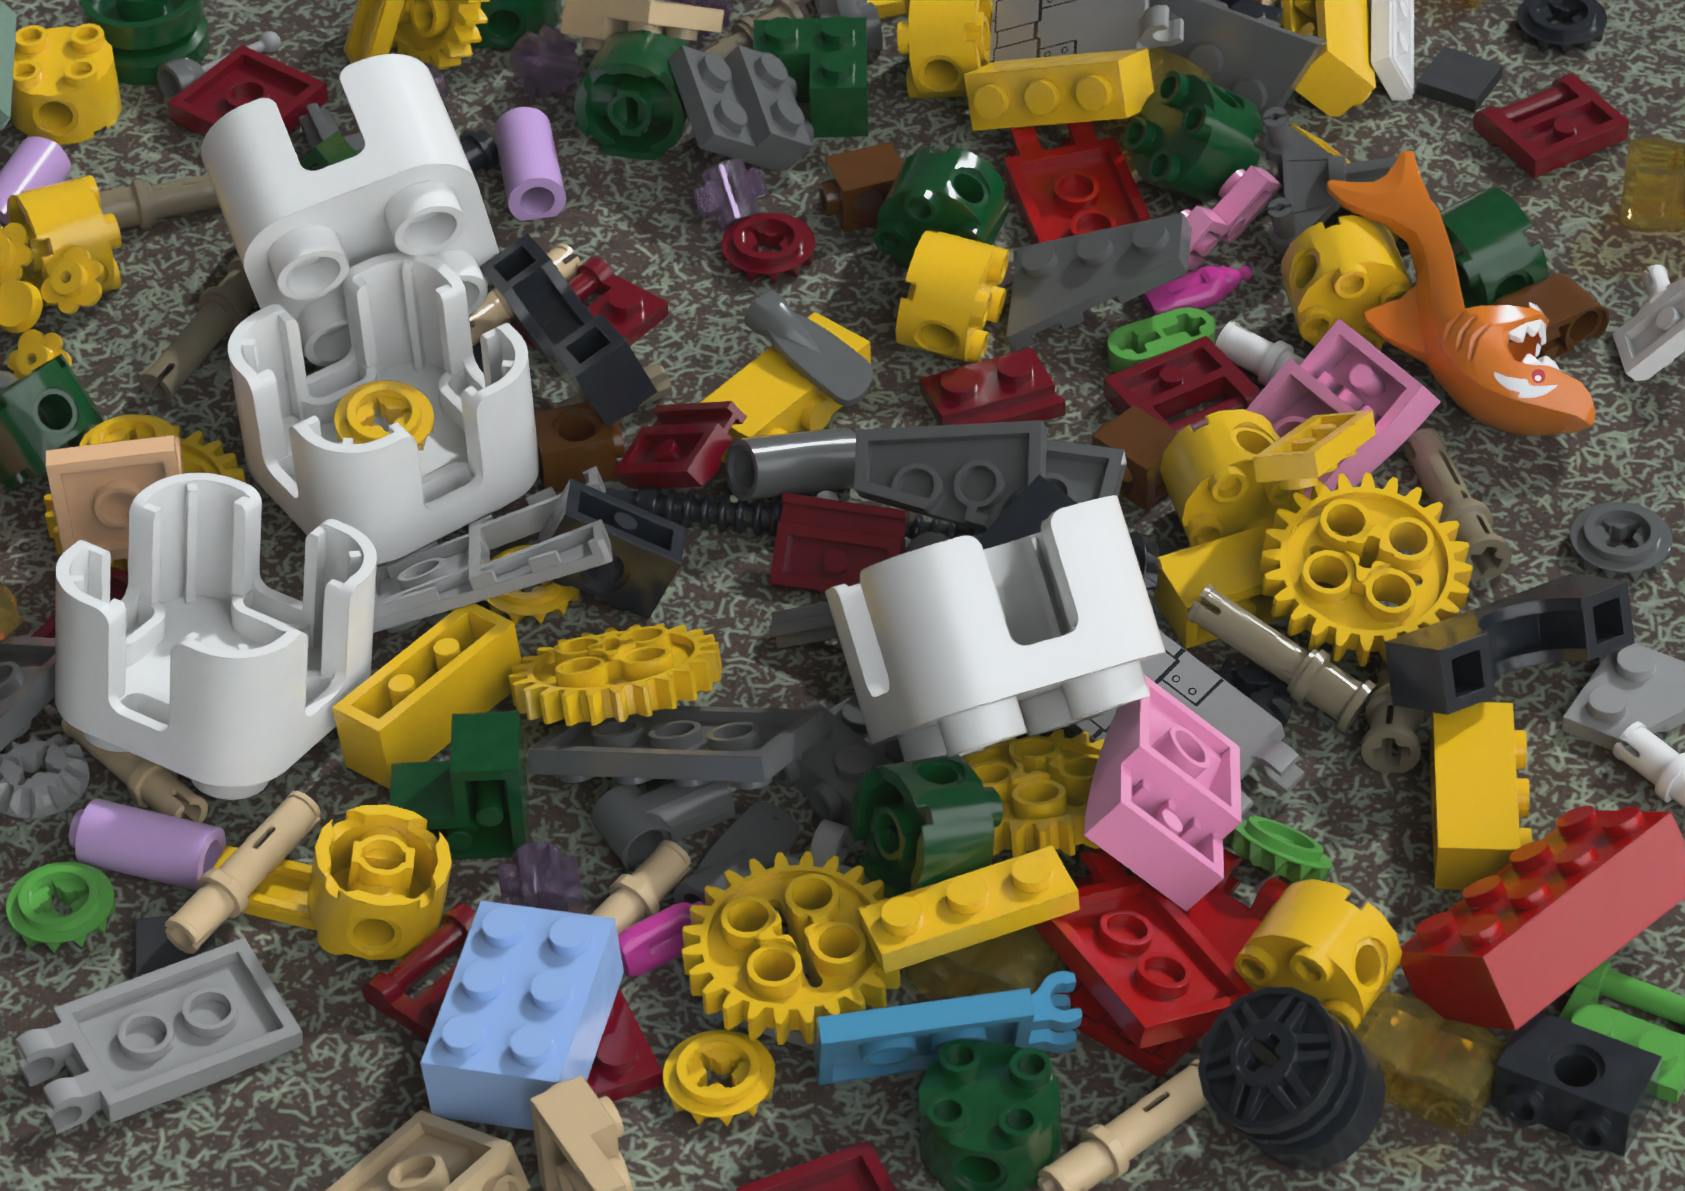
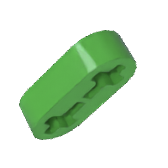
(1156, 336)

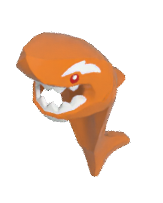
(1464, 346)

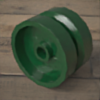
(149, 34)

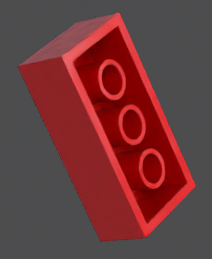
(1547, 916)

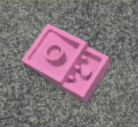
(1343, 377)
(1165, 796)

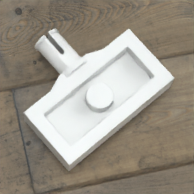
(1657, 330)

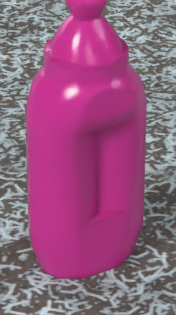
(1195, 289)
(654, 939)

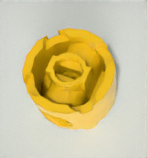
(944, 44)
(64, 83)
(66, 217)
(1341, 276)
(952, 296)
(1214, 476)
(377, 883)
(1323, 949)

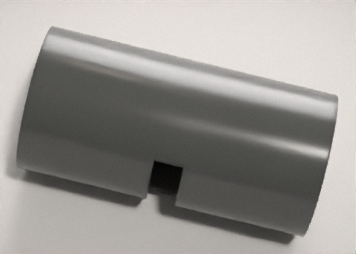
(791, 463)

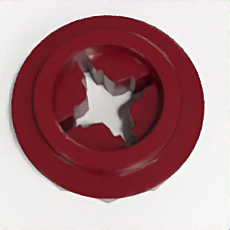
(772, 230)

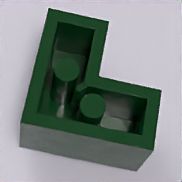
(828, 65)
(476, 796)

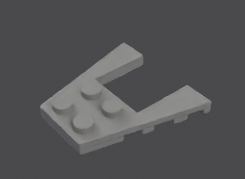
(461, 570)

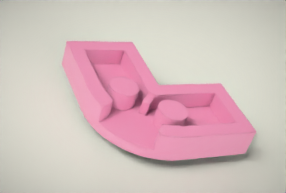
(1242, 200)

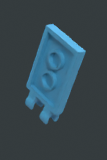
(911, 1035)

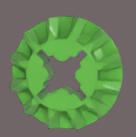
(1280, 849)
(74, 883)

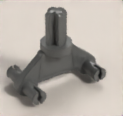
(1305, 174)

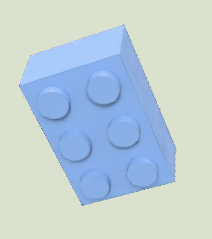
(520, 1012)

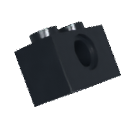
(643, 546)
(1576, 1083)

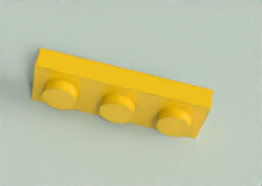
(1314, 449)
(968, 909)

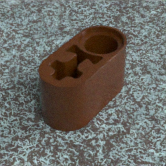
(1570, 312)

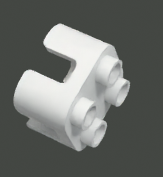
(309, 227)
(403, 327)
(966, 634)
(200, 653)

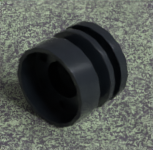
(1292, 1078)

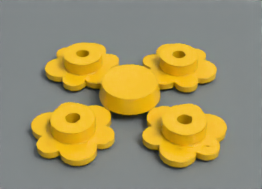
(23, 303)

